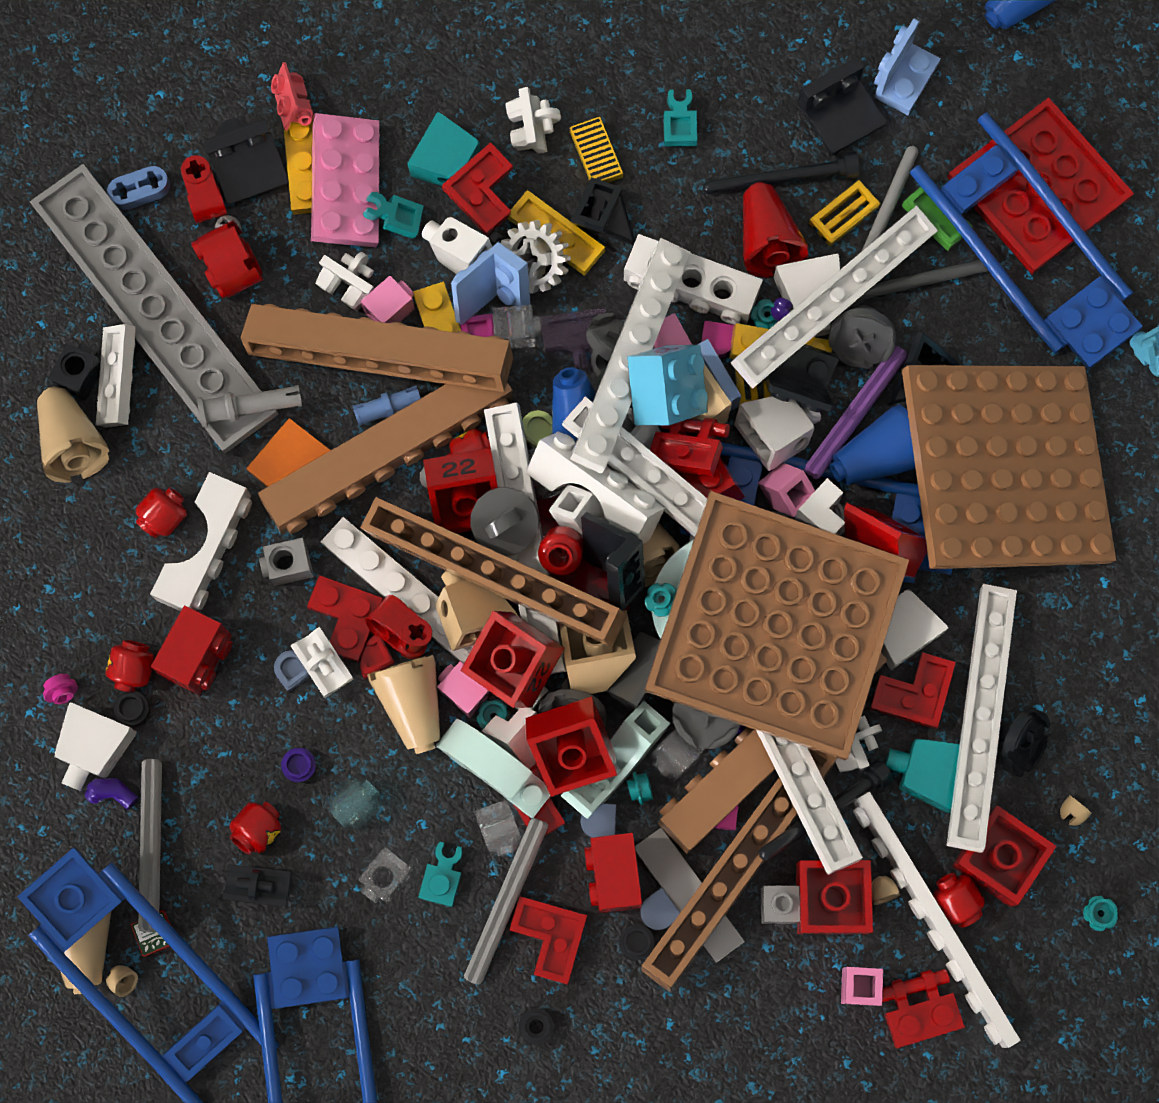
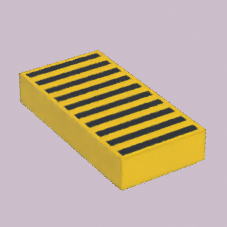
(596, 150)

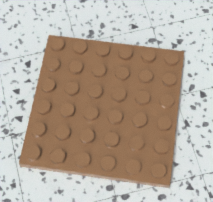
(1007, 466)
(777, 625)

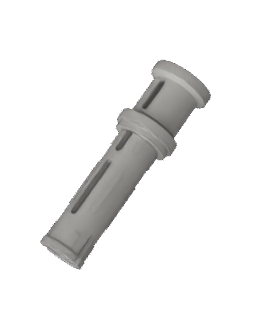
(233, 406)

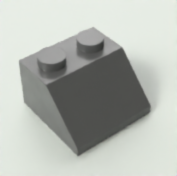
(629, 687)

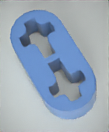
(138, 187)

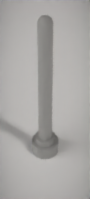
(892, 195)

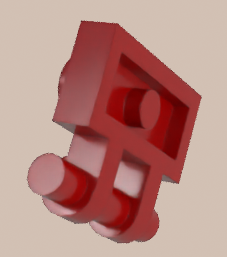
(691, 453)
(924, 1019)

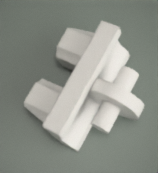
(537, 120)
(334, 273)
(322, 662)
(857, 757)

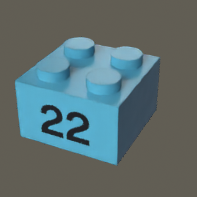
(667, 384)

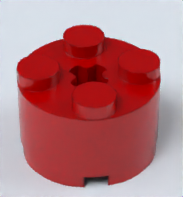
(228, 259)

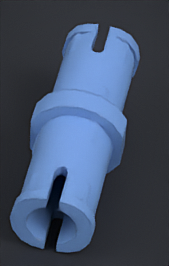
(385, 405)

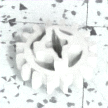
(547, 253)

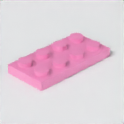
(342, 178)

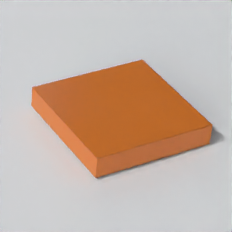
(285, 453)

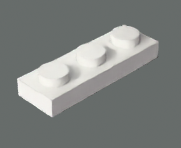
(115, 375)

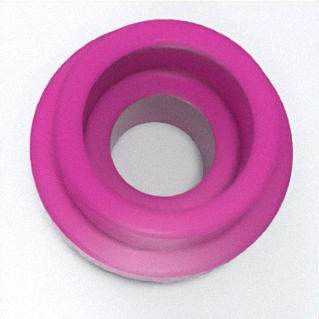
(59, 689)

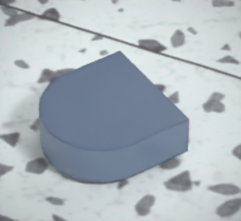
(290, 670)
(600, 822)
(658, 911)

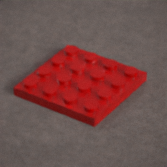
(1070, 169)

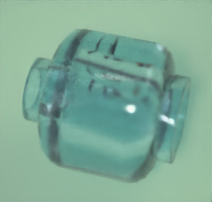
(354, 803)

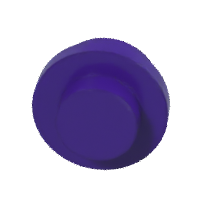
(298, 765)

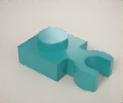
(680, 124)
(398, 214)
(440, 881)

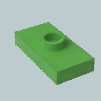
(947, 233)

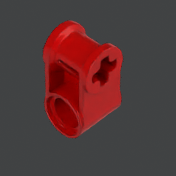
(202, 192)
(398, 626)

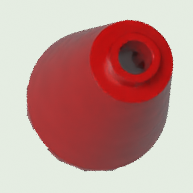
(769, 232)

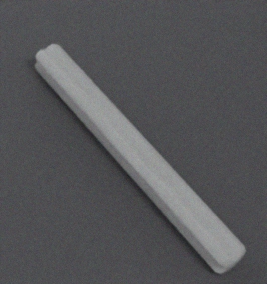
(150, 836)
(506, 901)

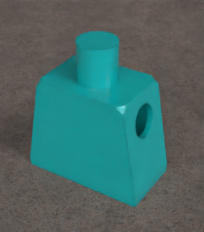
(442, 151)
(927, 771)

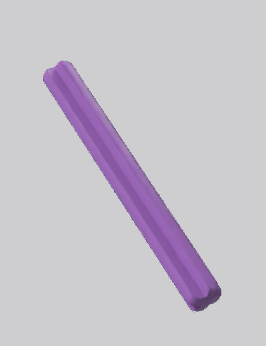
(855, 413)

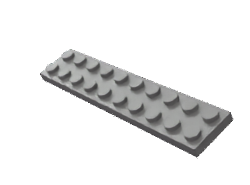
(149, 299)

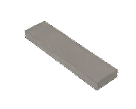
(680, 884)

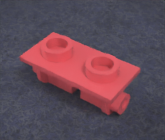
(291, 97)

